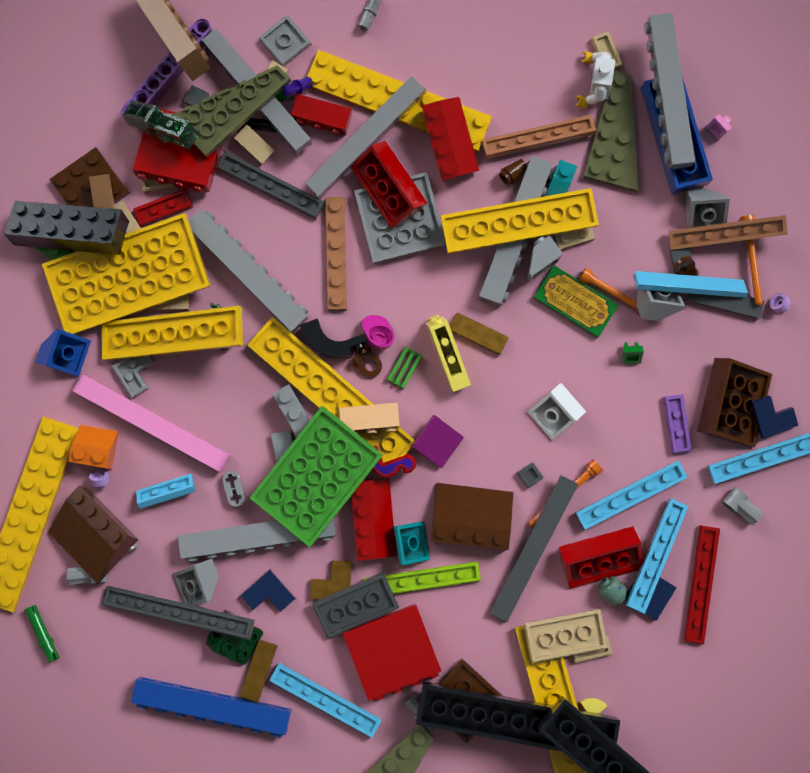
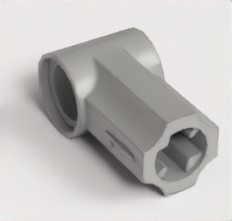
(738, 503)
(79, 576)

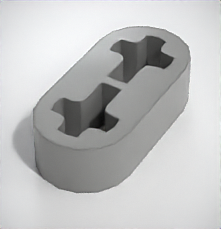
(238, 487)

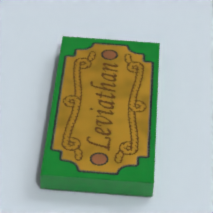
(576, 301)

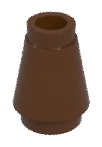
(511, 172)

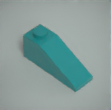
(562, 178)

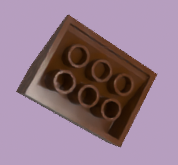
(728, 401)
(472, 516)
(91, 533)

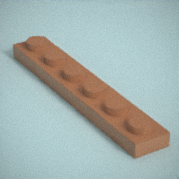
(539, 136)
(728, 232)
(336, 253)

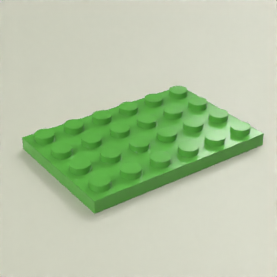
(316, 476)

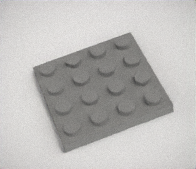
(412, 236)

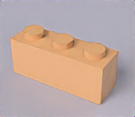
(371, 417)

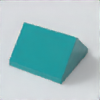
(411, 543)

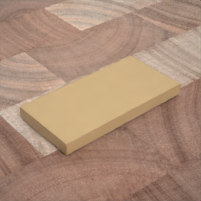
(565, 635)

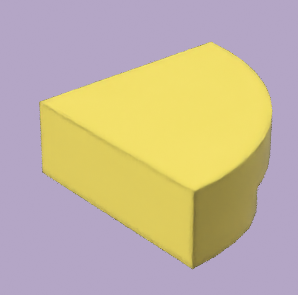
(593, 705)

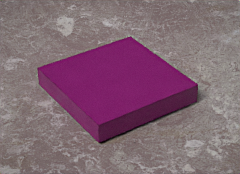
(437, 441)

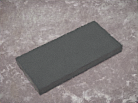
(355, 605)

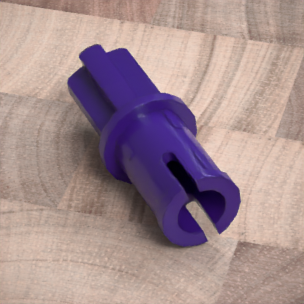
(297, 86)

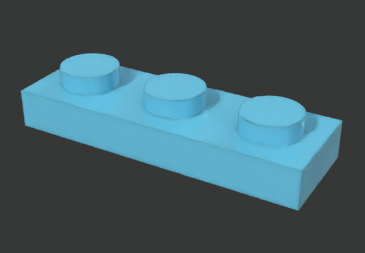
(165, 491)

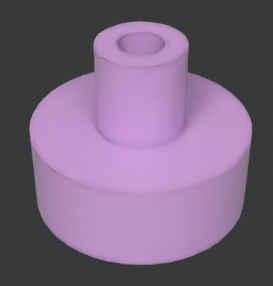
(780, 303)
(99, 478)

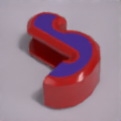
(390, 468)

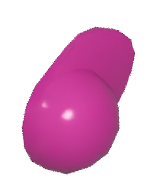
(378, 332)

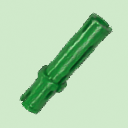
(42, 634)

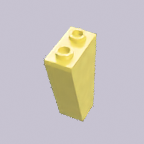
(447, 352)

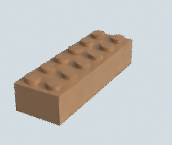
(176, 36)

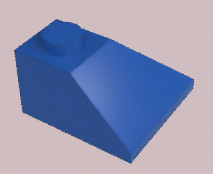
(63, 352)

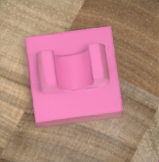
(719, 126)

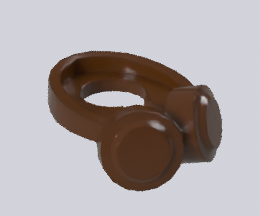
(690, 270)
(367, 353)

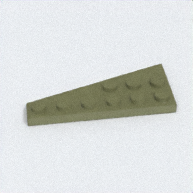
(228, 110)
(614, 145)
(406, 754)

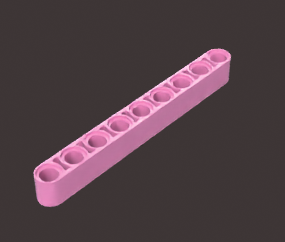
(151, 422)

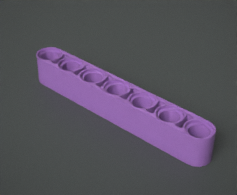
(170, 63)

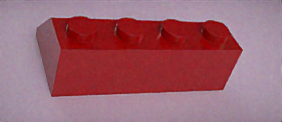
(450, 138)
(388, 184)
(374, 520)
(601, 557)

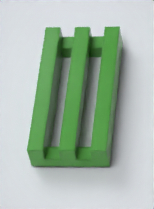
(412, 353)

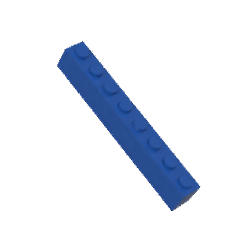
(212, 706)

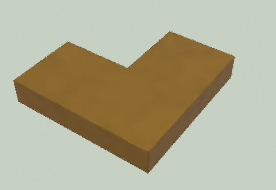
(339, 580)

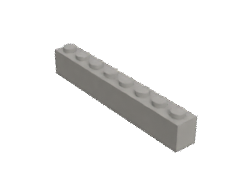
(670, 91)
(507, 254)
(247, 271)
(239, 538)

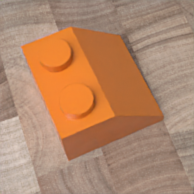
(94, 447)

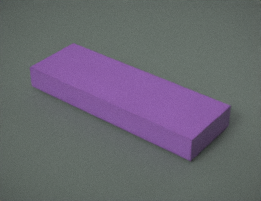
(677, 423)

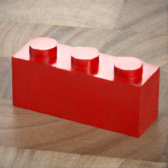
(321, 115)

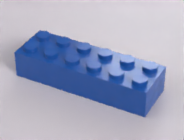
(681, 178)

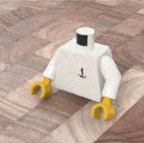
(601, 78)

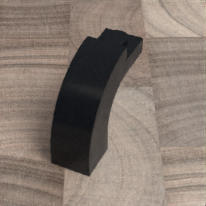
(329, 348)

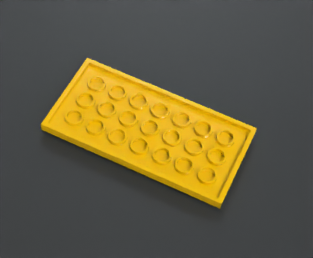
(151, 269)

